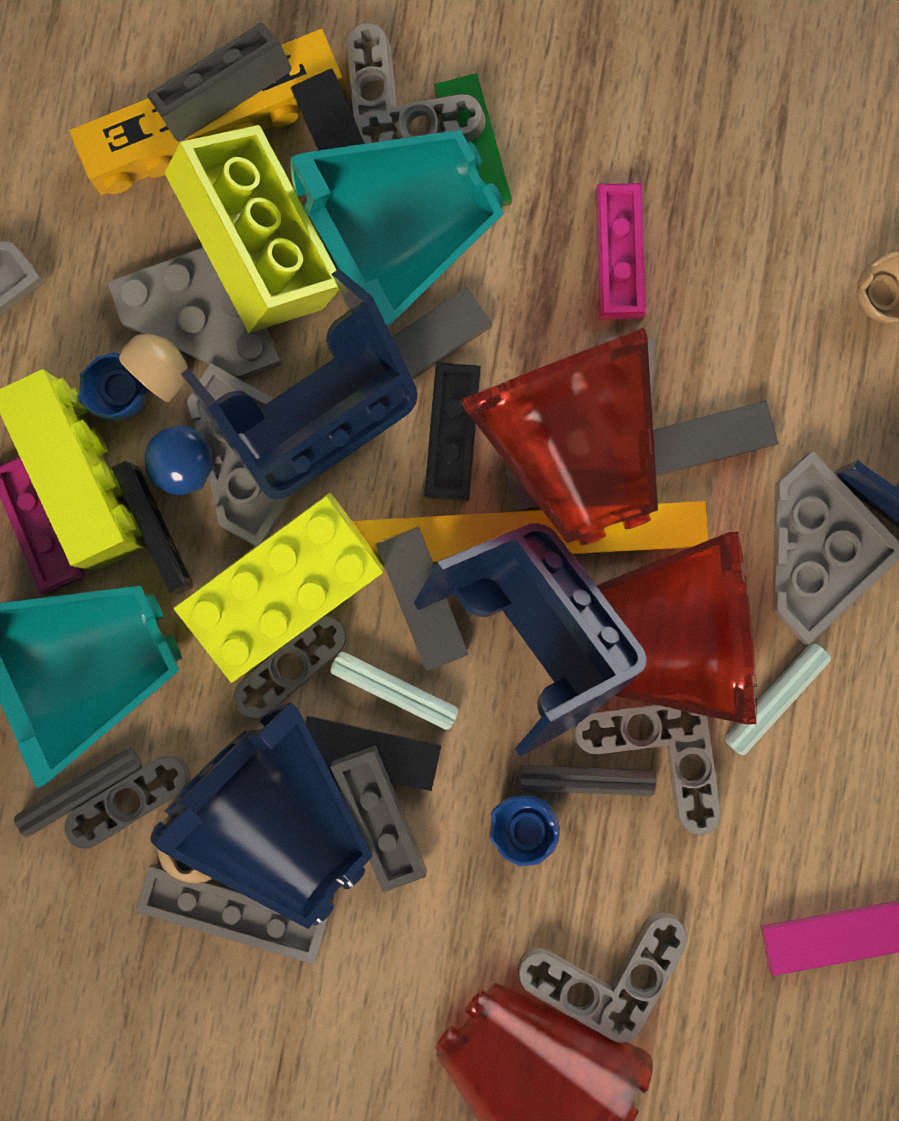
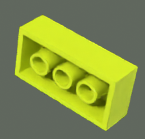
(252, 227)
(69, 471)
(280, 587)

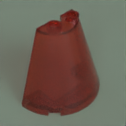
(579, 436)
(694, 630)
(539, 1064)

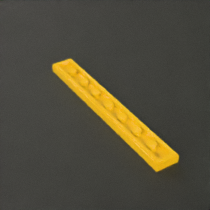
(670, 527)

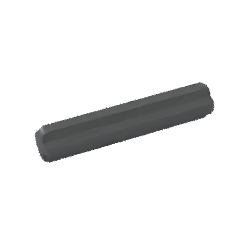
(587, 780)
(77, 792)

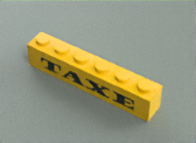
(139, 144)

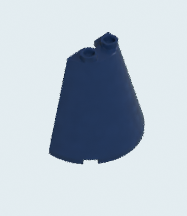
(269, 822)

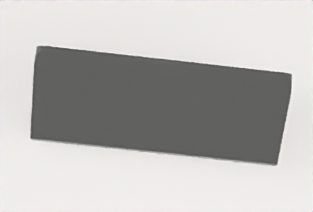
(220, 82)

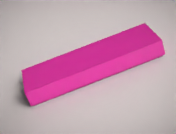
(620, 251)
(34, 530)
(831, 938)

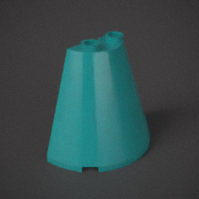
(397, 211)
(78, 670)

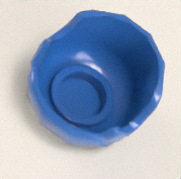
(111, 390)
(179, 460)
(524, 829)

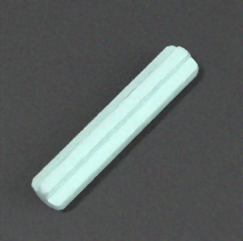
(394, 690)
(779, 697)

